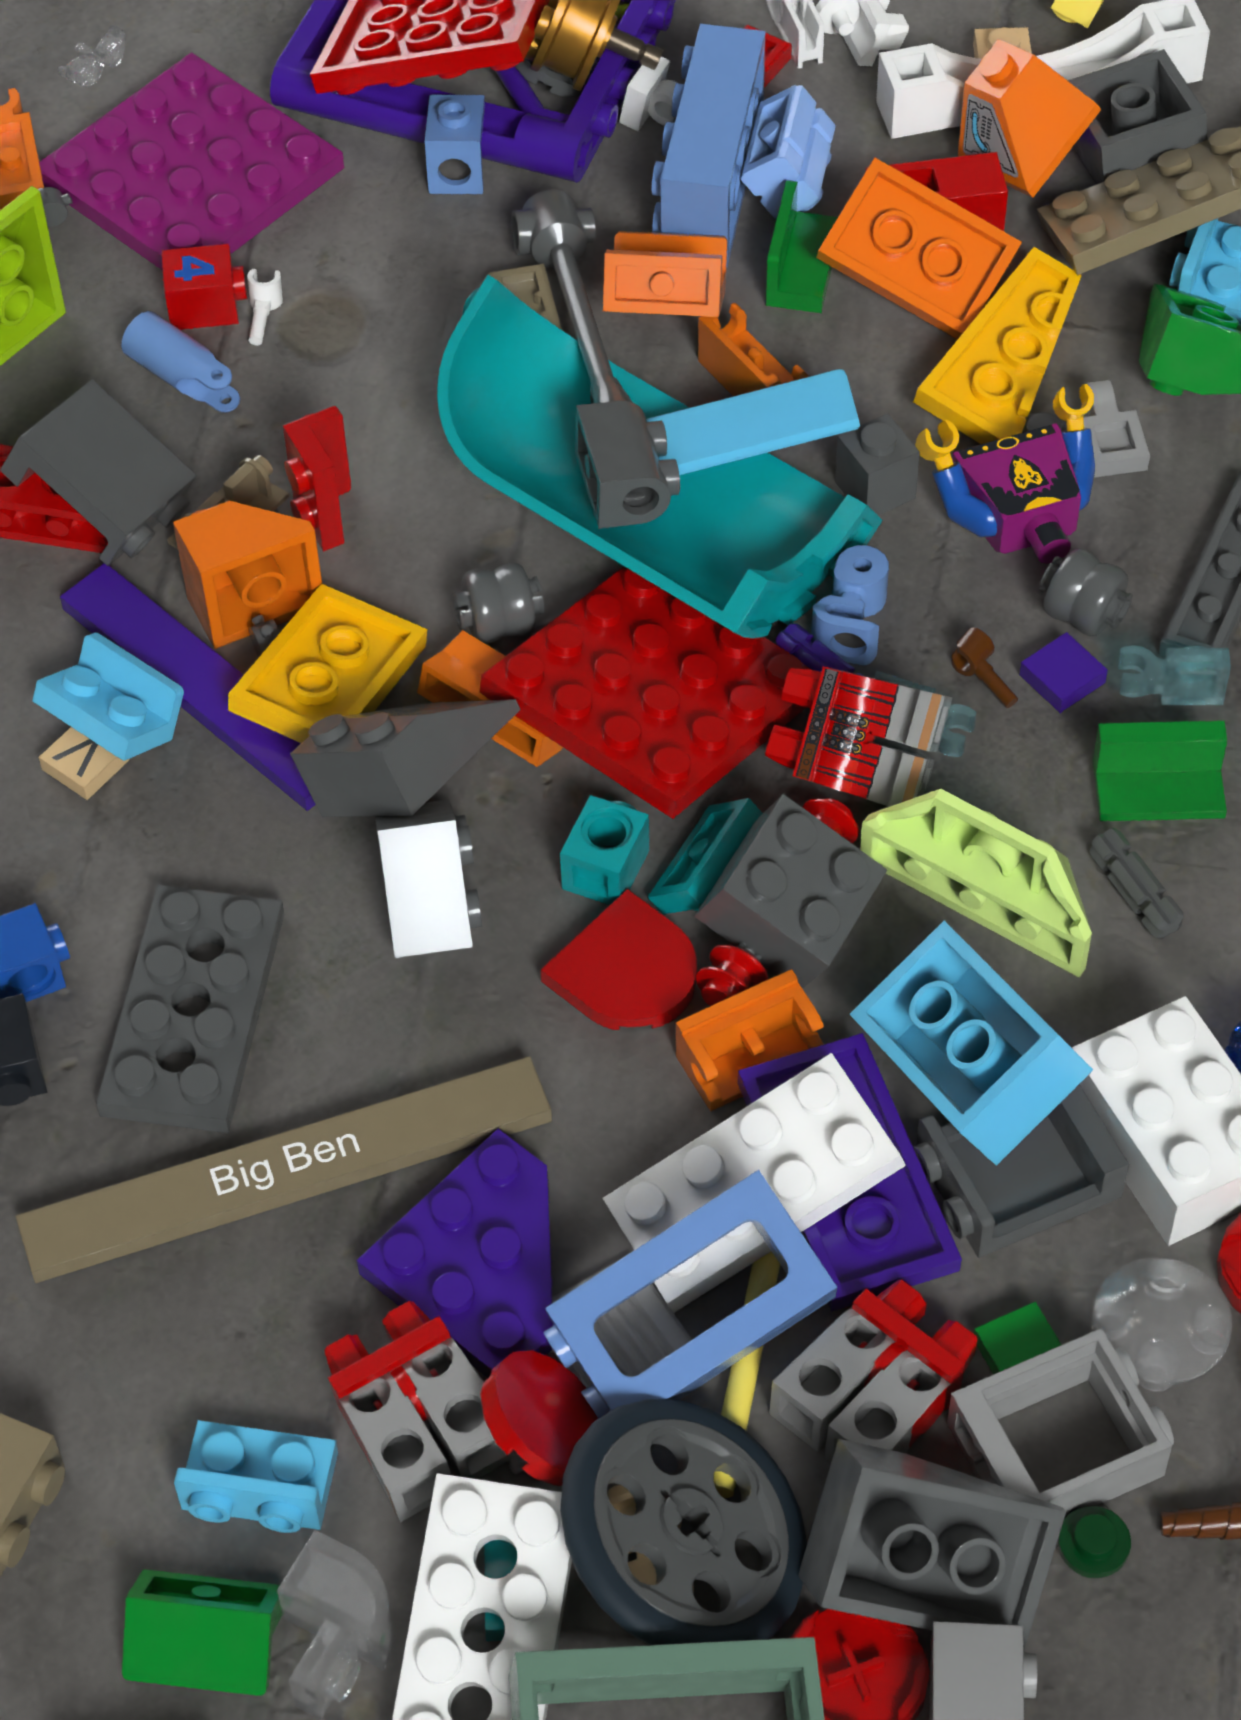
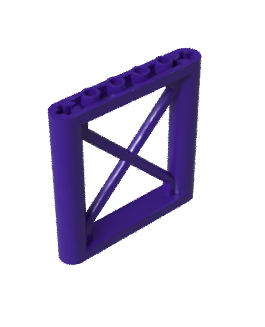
(523, 139)

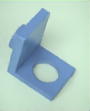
(454, 133)

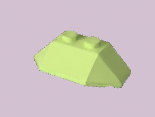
(984, 873)

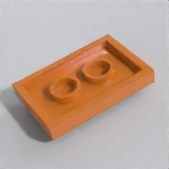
(918, 249)

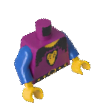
(1019, 486)

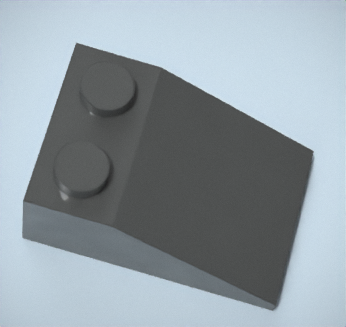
(394, 756)
(926, 1543)

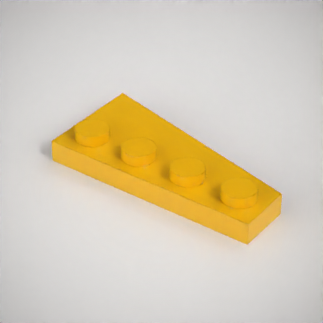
(1001, 357)

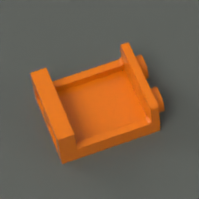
(665, 274)

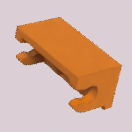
(738, 357)
(744, 1032)

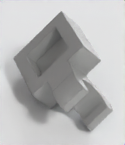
(1116, 435)

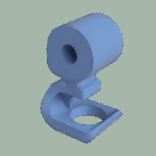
(858, 593)

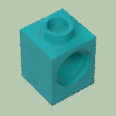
(599, 871)

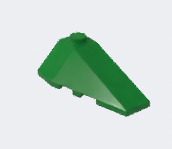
(1190, 344)

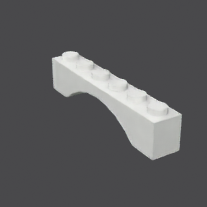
(924, 84)

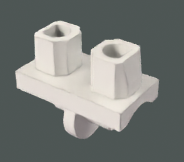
(864, 26)

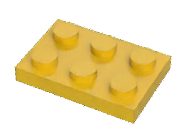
(327, 662)

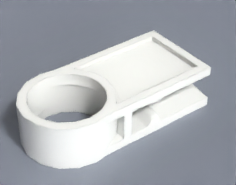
(801, 26)

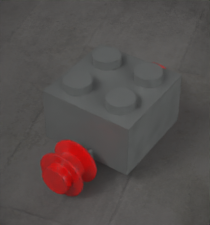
(786, 897)

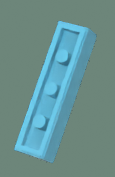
(760, 421)

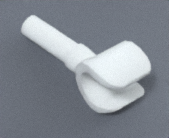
(263, 299)

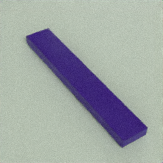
(130, 619)

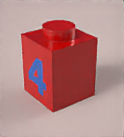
(202, 286)

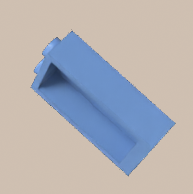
(722, 1345)

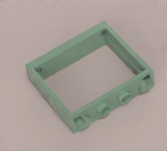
(669, 1672)

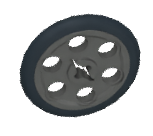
(601, 1537)

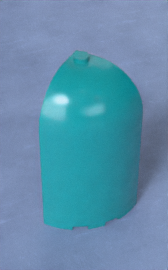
(735, 542)

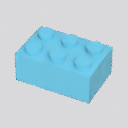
(970, 1043)

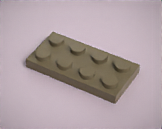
(1147, 203)

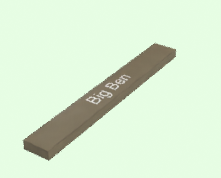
(281, 1169)

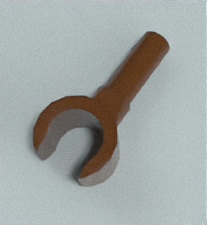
(971, 658)

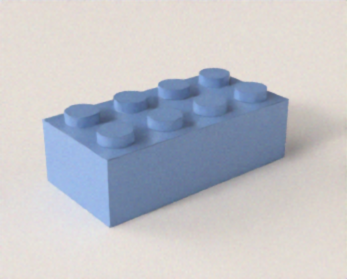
(710, 134)

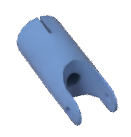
(179, 361)

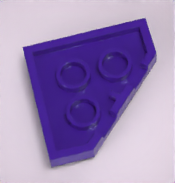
(476, 1254)

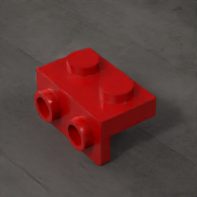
(318, 472)

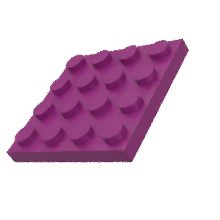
(190, 164)

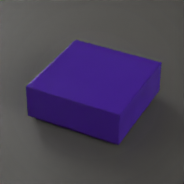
(1063, 672)

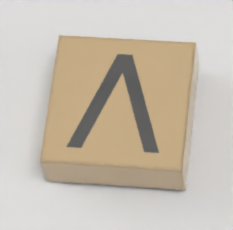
(80, 763)

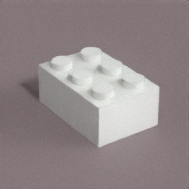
(1173, 1114)

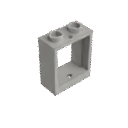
(1114, 1378)

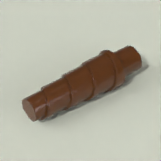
(1201, 1523)

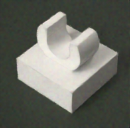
(648, 95)

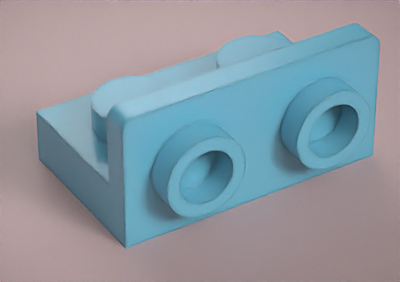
(1212, 265)
(113, 699)
(257, 1476)

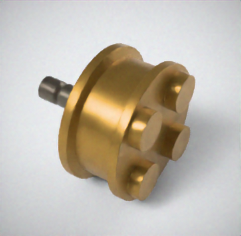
(577, 32)

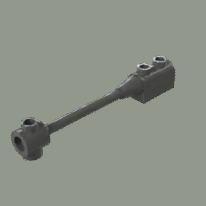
(612, 437)

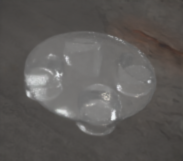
(1165, 1319)

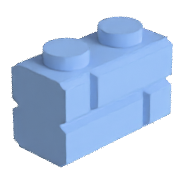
(788, 144)

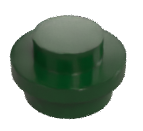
(1094, 1542)

